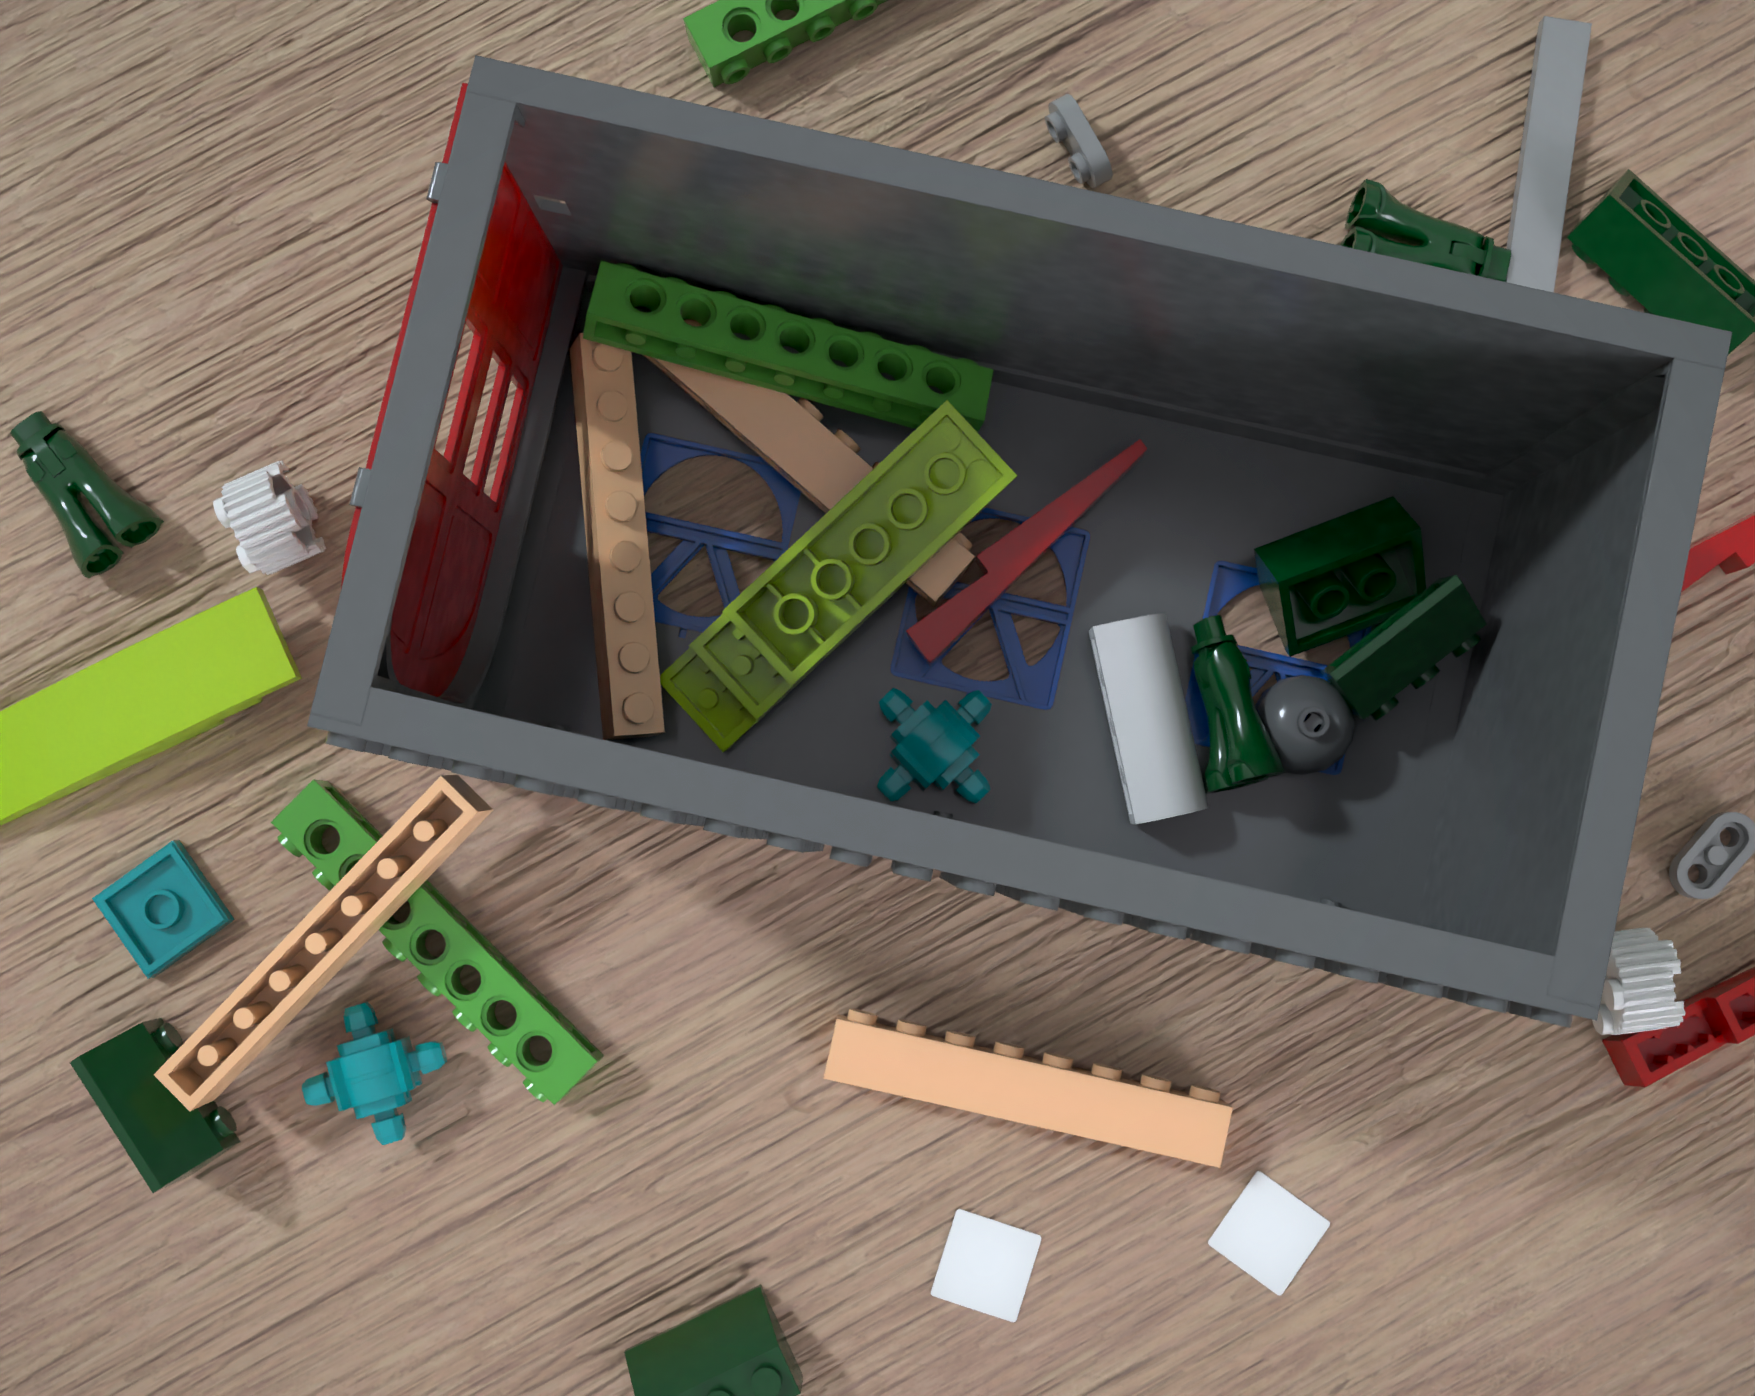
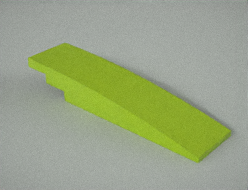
(836, 576)
(141, 702)

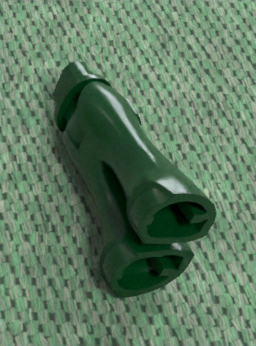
(1439, 242)
(64, 470)
(1238, 738)

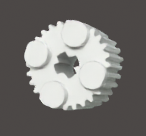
(269, 519)
(1639, 985)

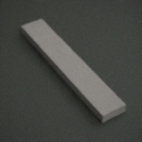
(1547, 152)

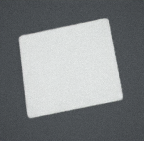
(1269, 1233)
(986, 1265)

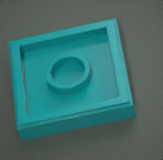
(163, 909)

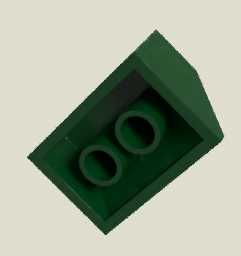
(1341, 574)
(1406, 648)
(145, 1116)
(718, 1353)

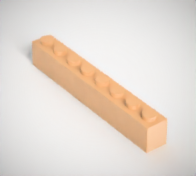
(805, 454)
(616, 541)
(323, 942)
(1029, 1089)

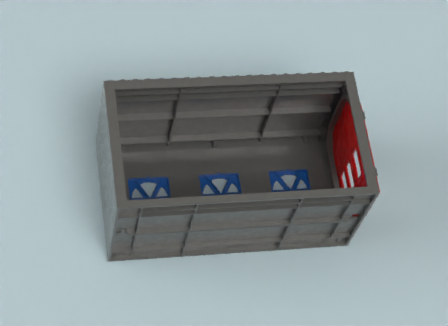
(1276, 386)

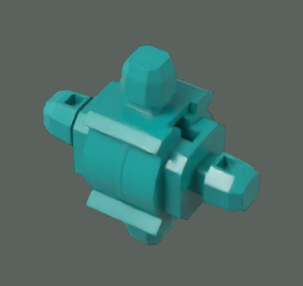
(934, 745)
(374, 1073)

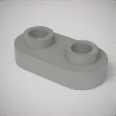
(1087, 157)
(1713, 859)

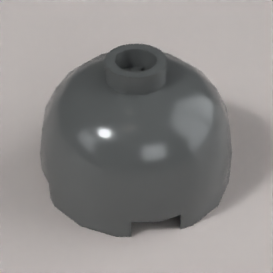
(1318, 740)

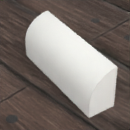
(1148, 718)

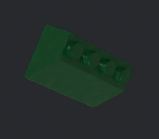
(1664, 260)

